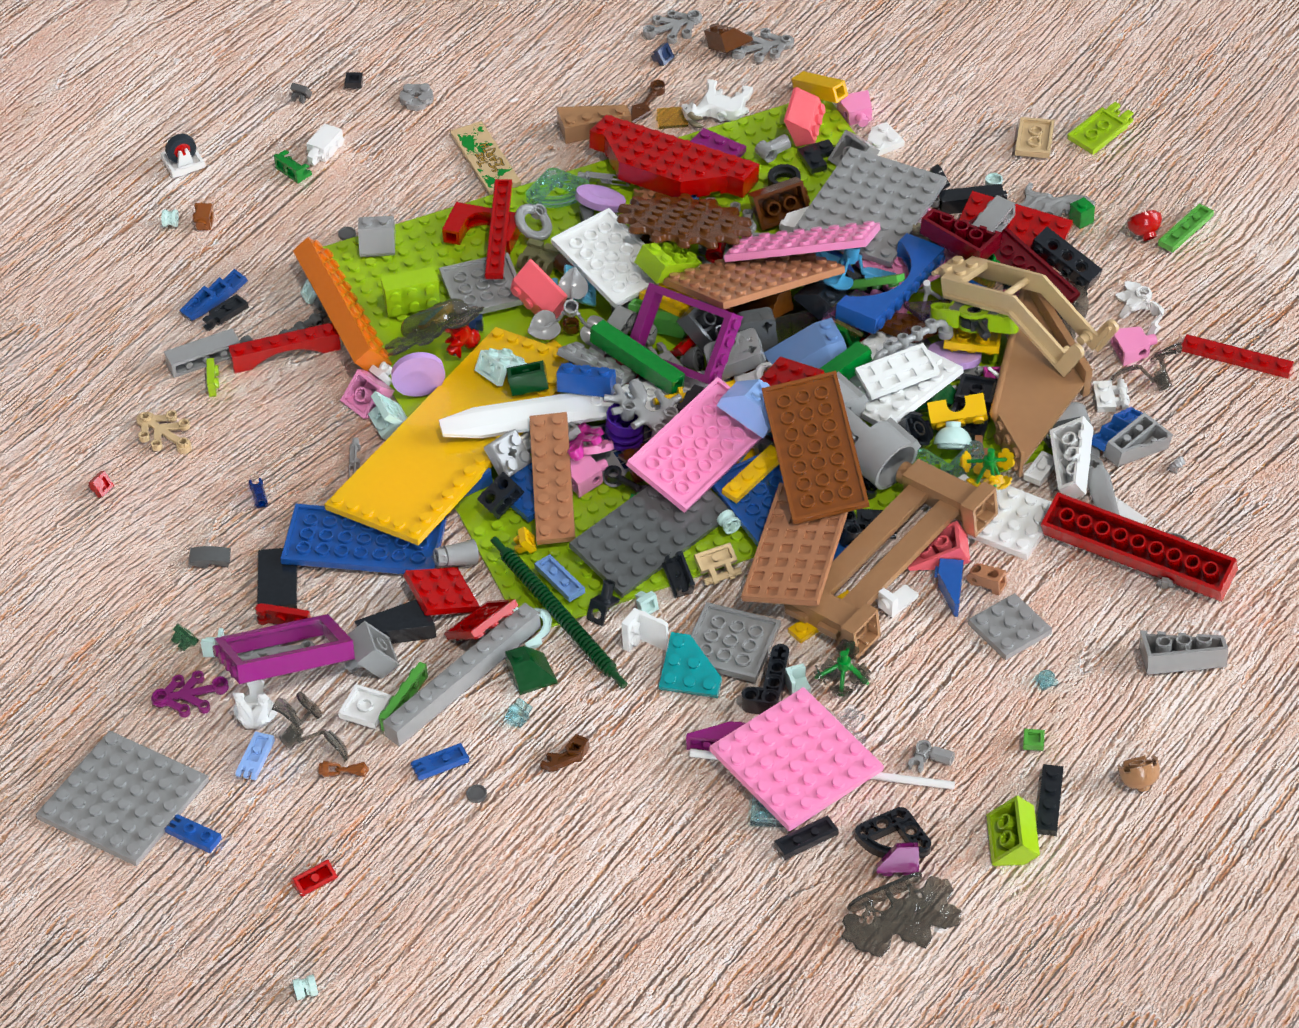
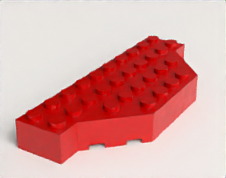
(670, 163)

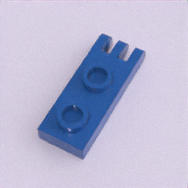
(440, 761)
(193, 833)

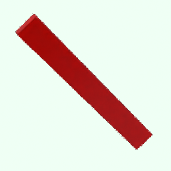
(498, 229)

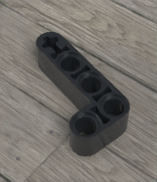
(757, 699)

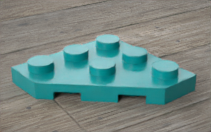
(688, 669)

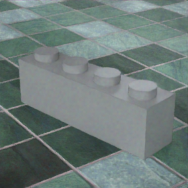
(996, 215)
(194, 354)

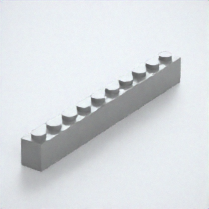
(461, 675)

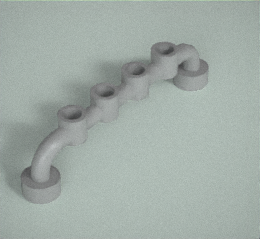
(917, 332)

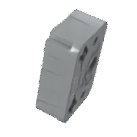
(744, 355)

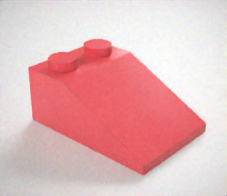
(949, 544)

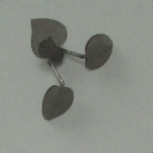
(1161, 377)
(294, 732)

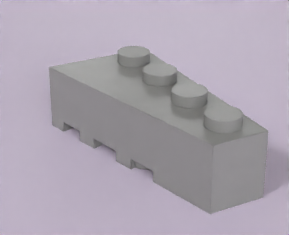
(1182, 652)

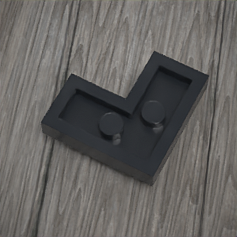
(813, 155)

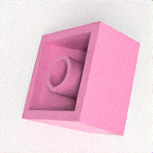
(360, 390)

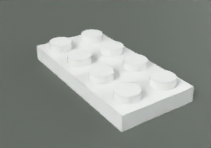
(897, 371)

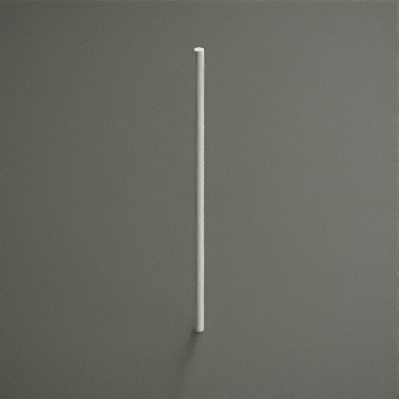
(881, 776)

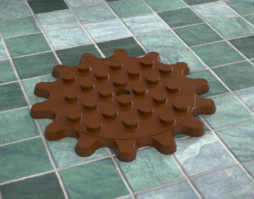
(684, 220)

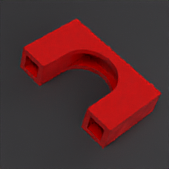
(467, 216)

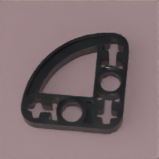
(901, 825)

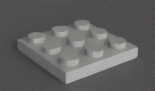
(1010, 626)

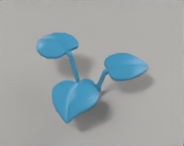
(851, 256)

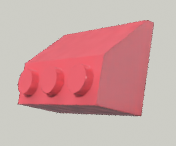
(804, 117)
(538, 290)

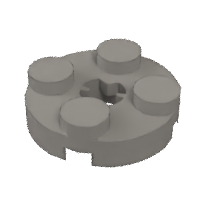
(422, 91)

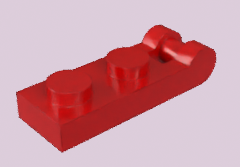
(279, 614)

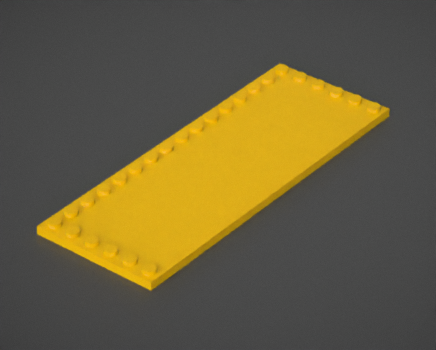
(418, 471)

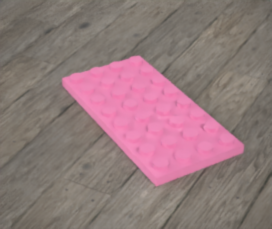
(803, 241)
(693, 449)

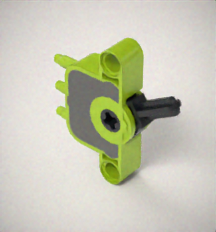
(973, 319)

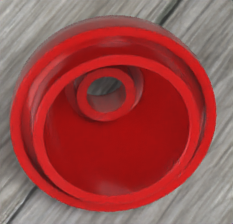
(1145, 224)

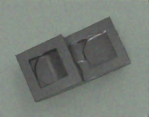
(207, 555)

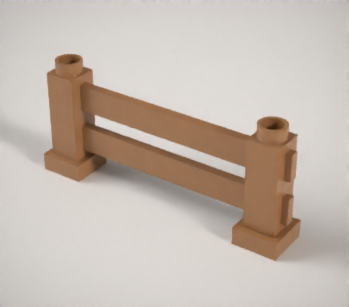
(923, 484)

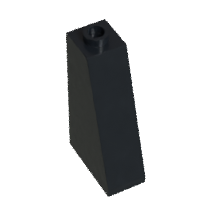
(403, 623)

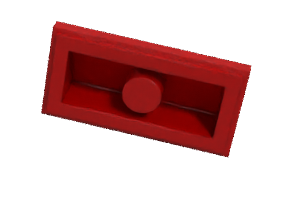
(314, 878)

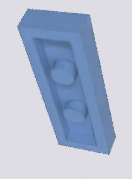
(559, 578)

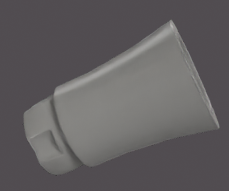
(457, 554)

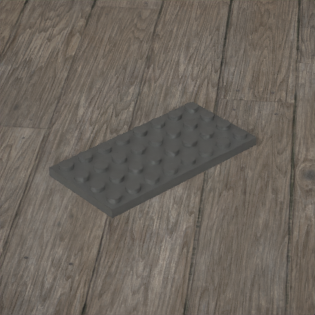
(641, 533)

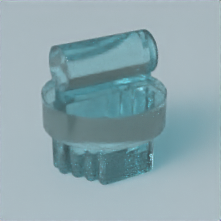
(518, 712)

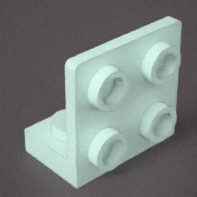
(494, 364)

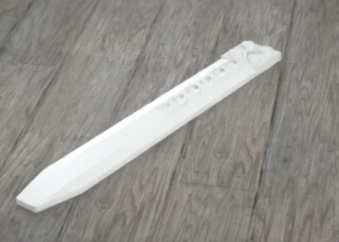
(504, 417)

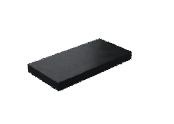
(275, 580)

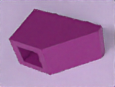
(900, 859)

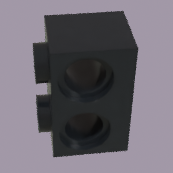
(500, 495)

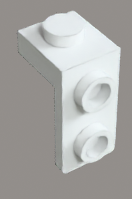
(896, 602)

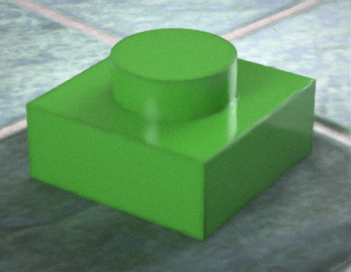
(1033, 739)

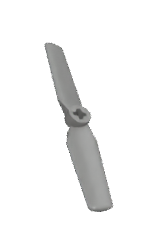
(1098, 480)

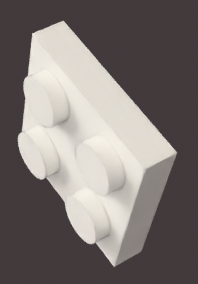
(364, 706)

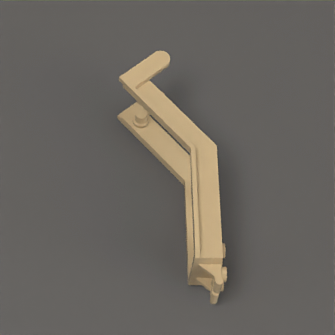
(955, 287)

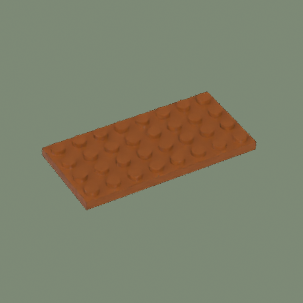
(815, 447)

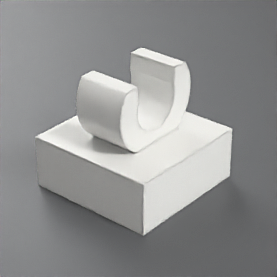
(382, 372)

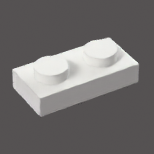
(1040, 469)

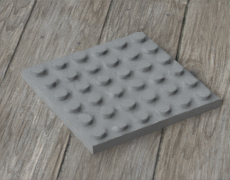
(122, 797)

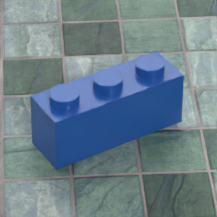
(585, 380)

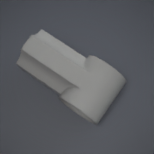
(769, 150)

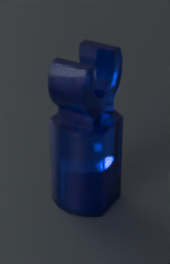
(258, 494)

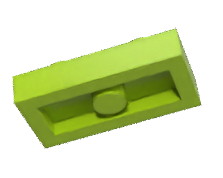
(212, 382)

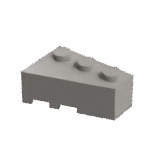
(1137, 441)

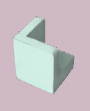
(208, 643)
(796, 678)

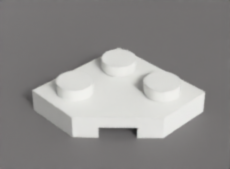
(885, 138)

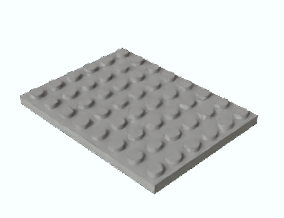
(878, 191)

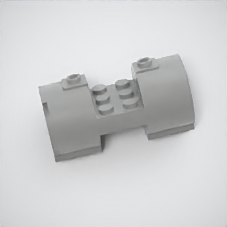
(878, 447)

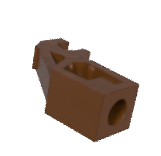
(575, 752)

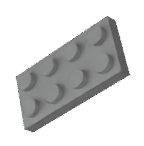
(581, 356)

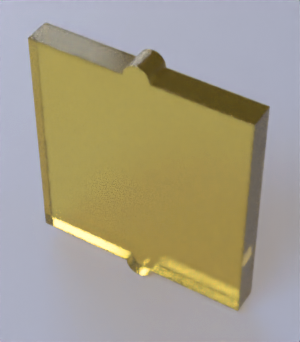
(671, 118)
(851, 331)

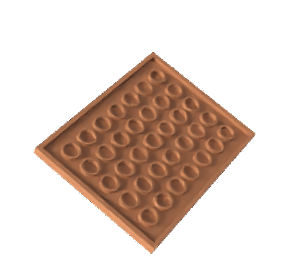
(747, 280)

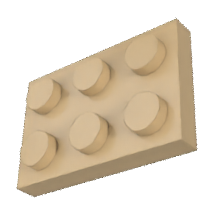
(1034, 137)

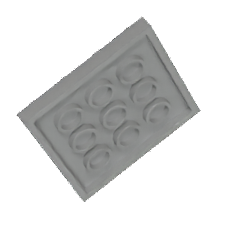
(468, 283)
(735, 640)

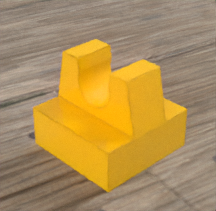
(525, 541)

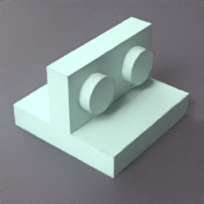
(386, 415)

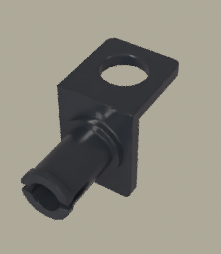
(602, 602)

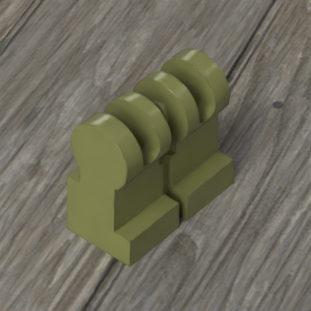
(540, 254)

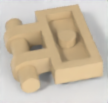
(716, 558)

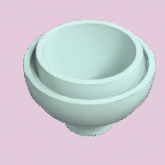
(952, 437)

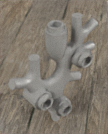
(629, 408)

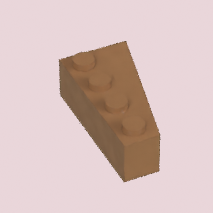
(578, 120)

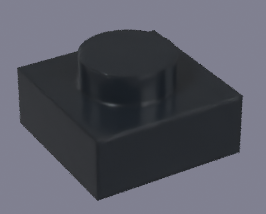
(354, 80)

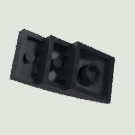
(971, 385)

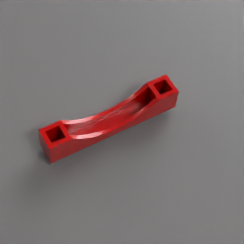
(249, 354)

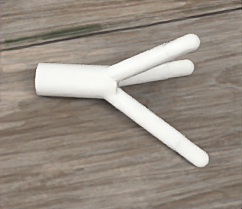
(927, 291)

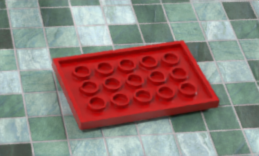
(1026, 222)

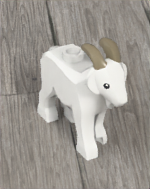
(717, 105)

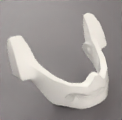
(1154, 307)

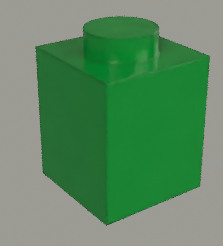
(1082, 213)

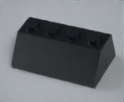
(820, 298)

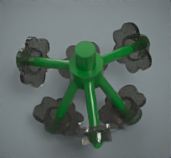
(858, 673)

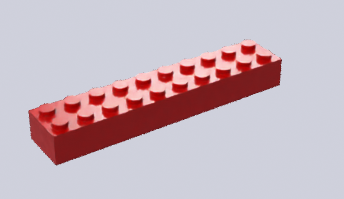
(1139, 546)

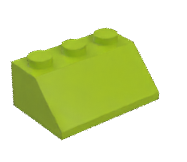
(1013, 833)

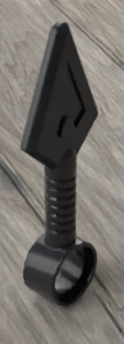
(620, 478)

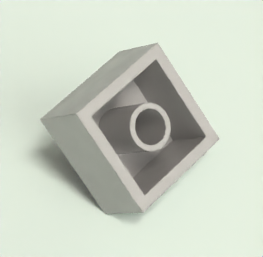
(372, 651)

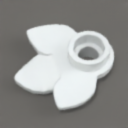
(1134, 293)

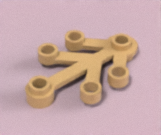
(148, 419)

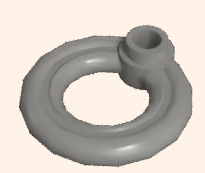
(537, 212)

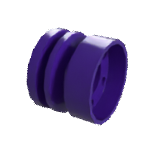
(621, 432)

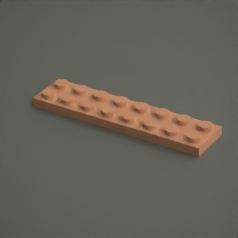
(552, 478)

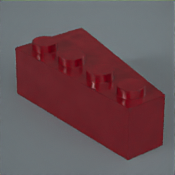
(959, 235)

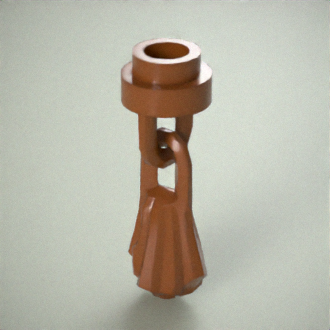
(357, 769)

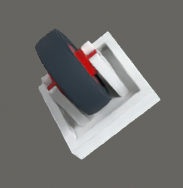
(181, 155)

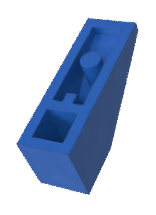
(950, 582)

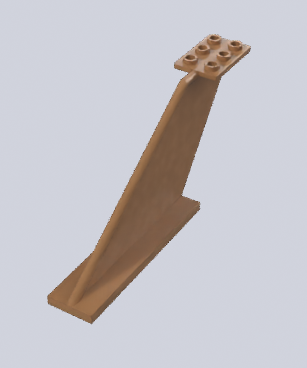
(1030, 389)

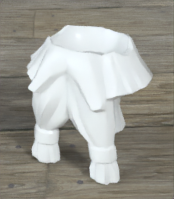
(256, 700)

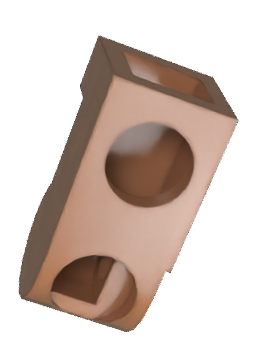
(987, 577)

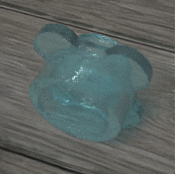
(1046, 679)

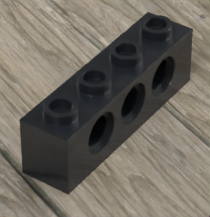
(1066, 258)

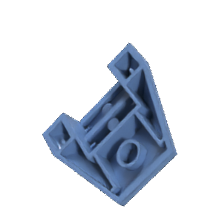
(810, 346)

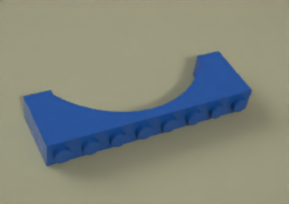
(872, 311)

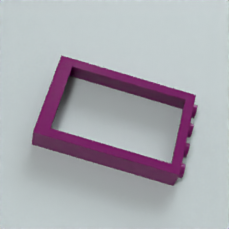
(724, 341)
(337, 650)

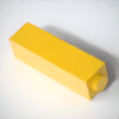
(824, 87)

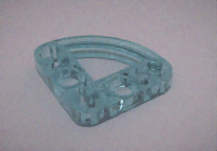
(554, 177)

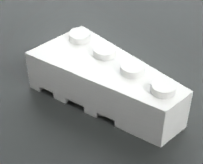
(1071, 456)

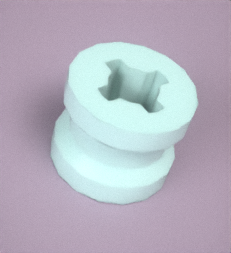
(170, 218)
(729, 521)

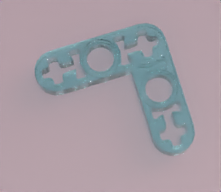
(949, 468)

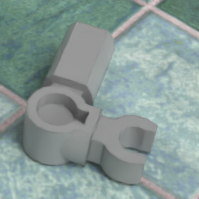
(925, 750)

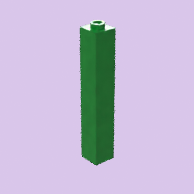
(636, 357)
(849, 359)

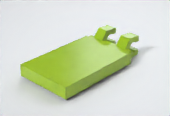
(1100, 128)

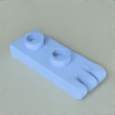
(255, 755)

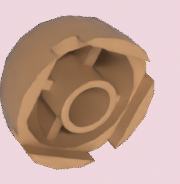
(1139, 772)

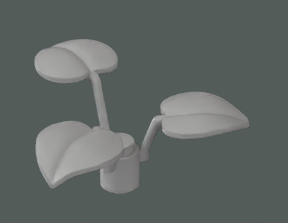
(544, 323)

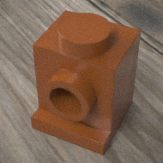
(203, 216)

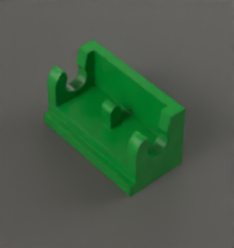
(291, 168)

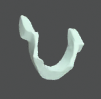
(547, 620)

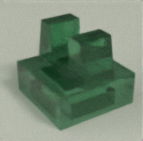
(185, 636)

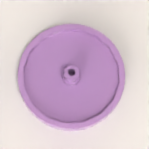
(599, 197)
(960, 357)
(417, 374)

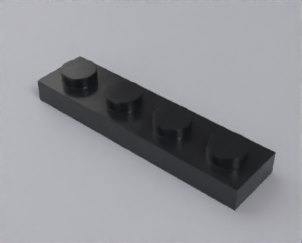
(1049, 800)

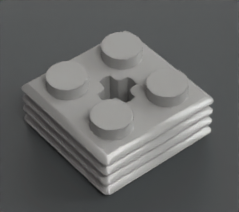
(508, 453)

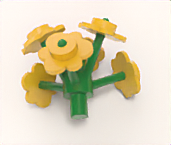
(986, 467)

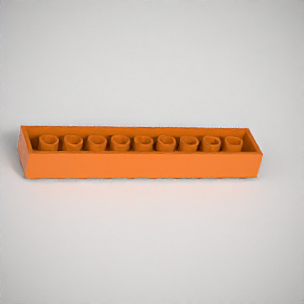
(341, 304)

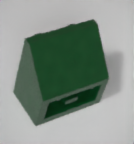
(527, 378)

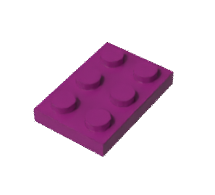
(719, 142)

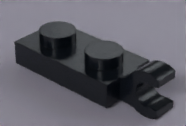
(225, 311)

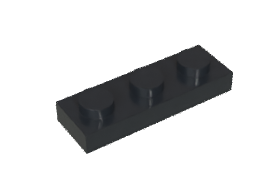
(806, 837)

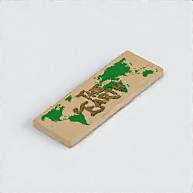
(484, 155)

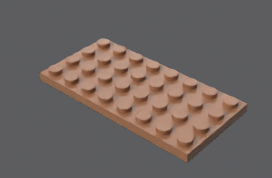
(792, 557)

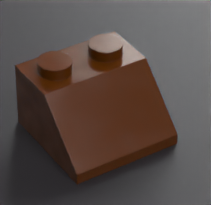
(725, 38)

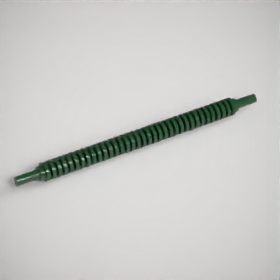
(559, 612)

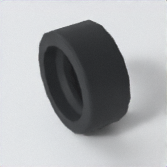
(782, 170)

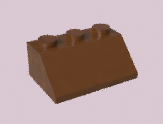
(777, 200)
(779, 303)

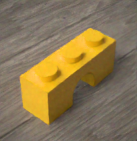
(973, 412)

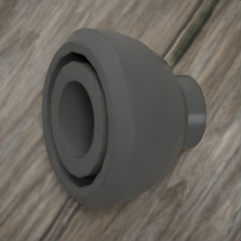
(693, 359)

